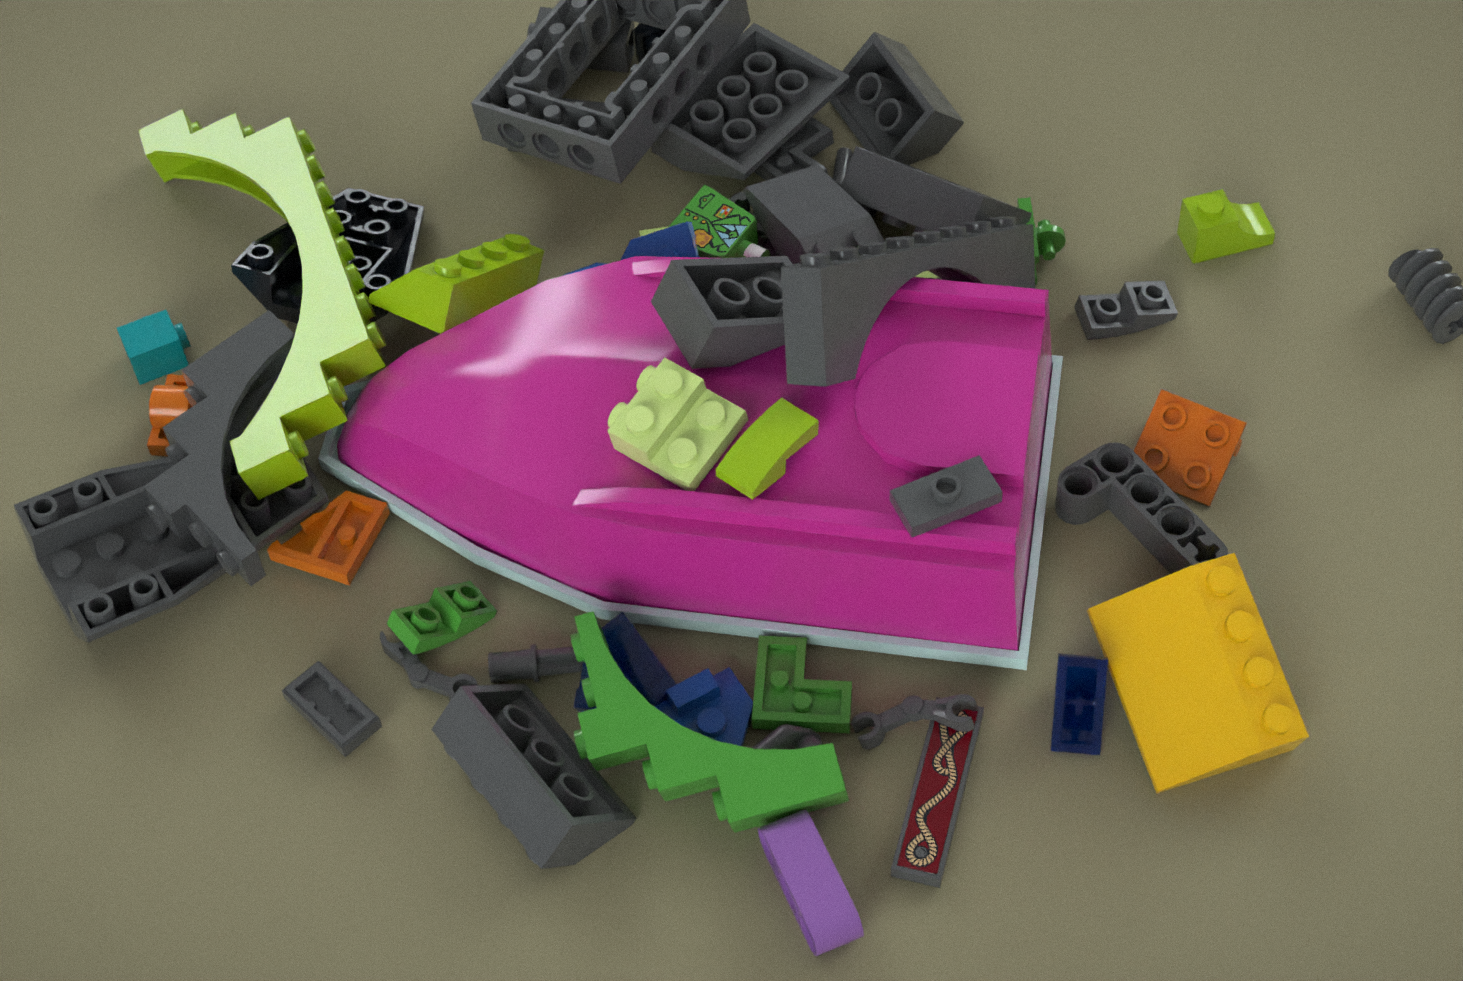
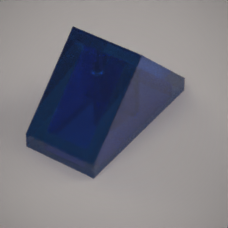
(1078, 704)

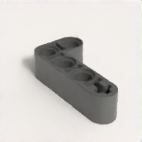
(1121, 494)

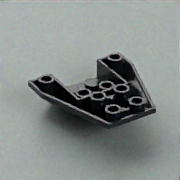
(378, 229)

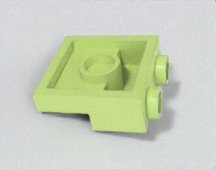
(675, 424)

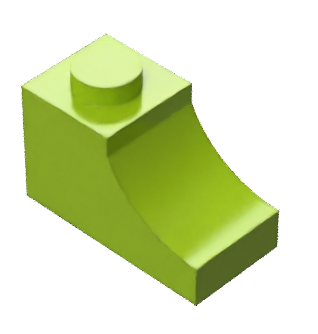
(1217, 228)

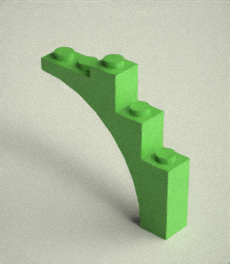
(753, 783)

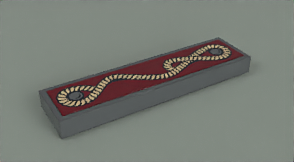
(935, 802)

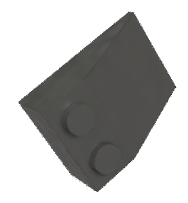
(809, 214)
(723, 308)

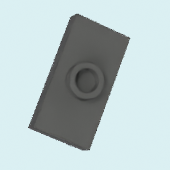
(945, 496)
(331, 708)

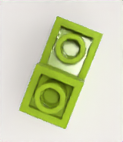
(764, 447)

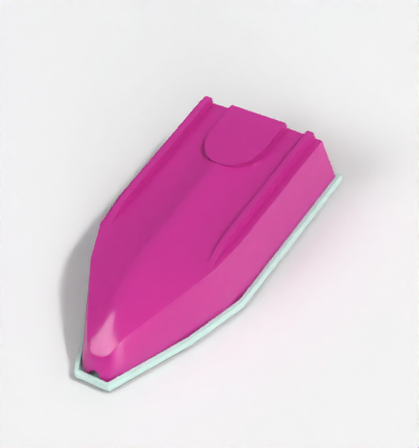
(509, 461)

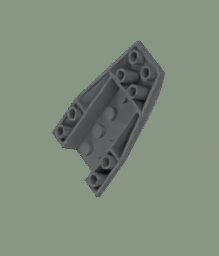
(115, 563)

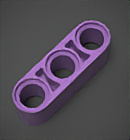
(810, 882)

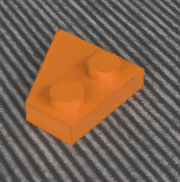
(335, 538)

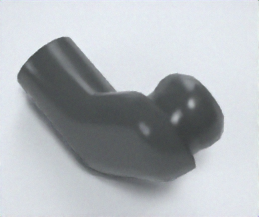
(789, 737)

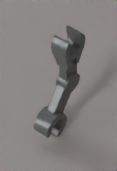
(420, 675)
(914, 709)

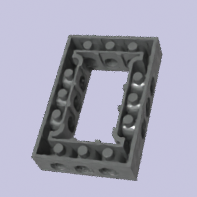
(523, 99)

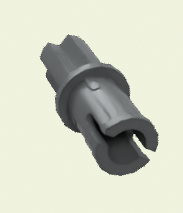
(532, 663)

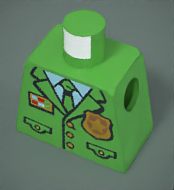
(721, 226)

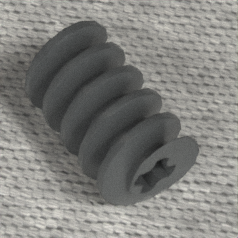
(1431, 291)

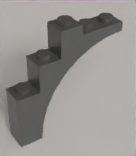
(224, 395)

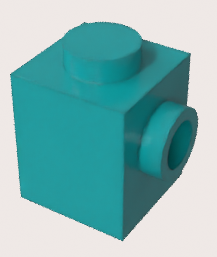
(154, 346)

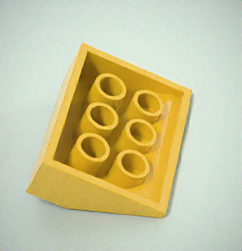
(1197, 674)

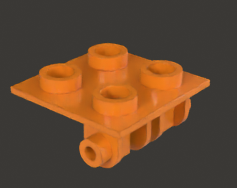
(1189, 445)

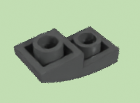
(1132, 310)

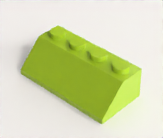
(463, 284)

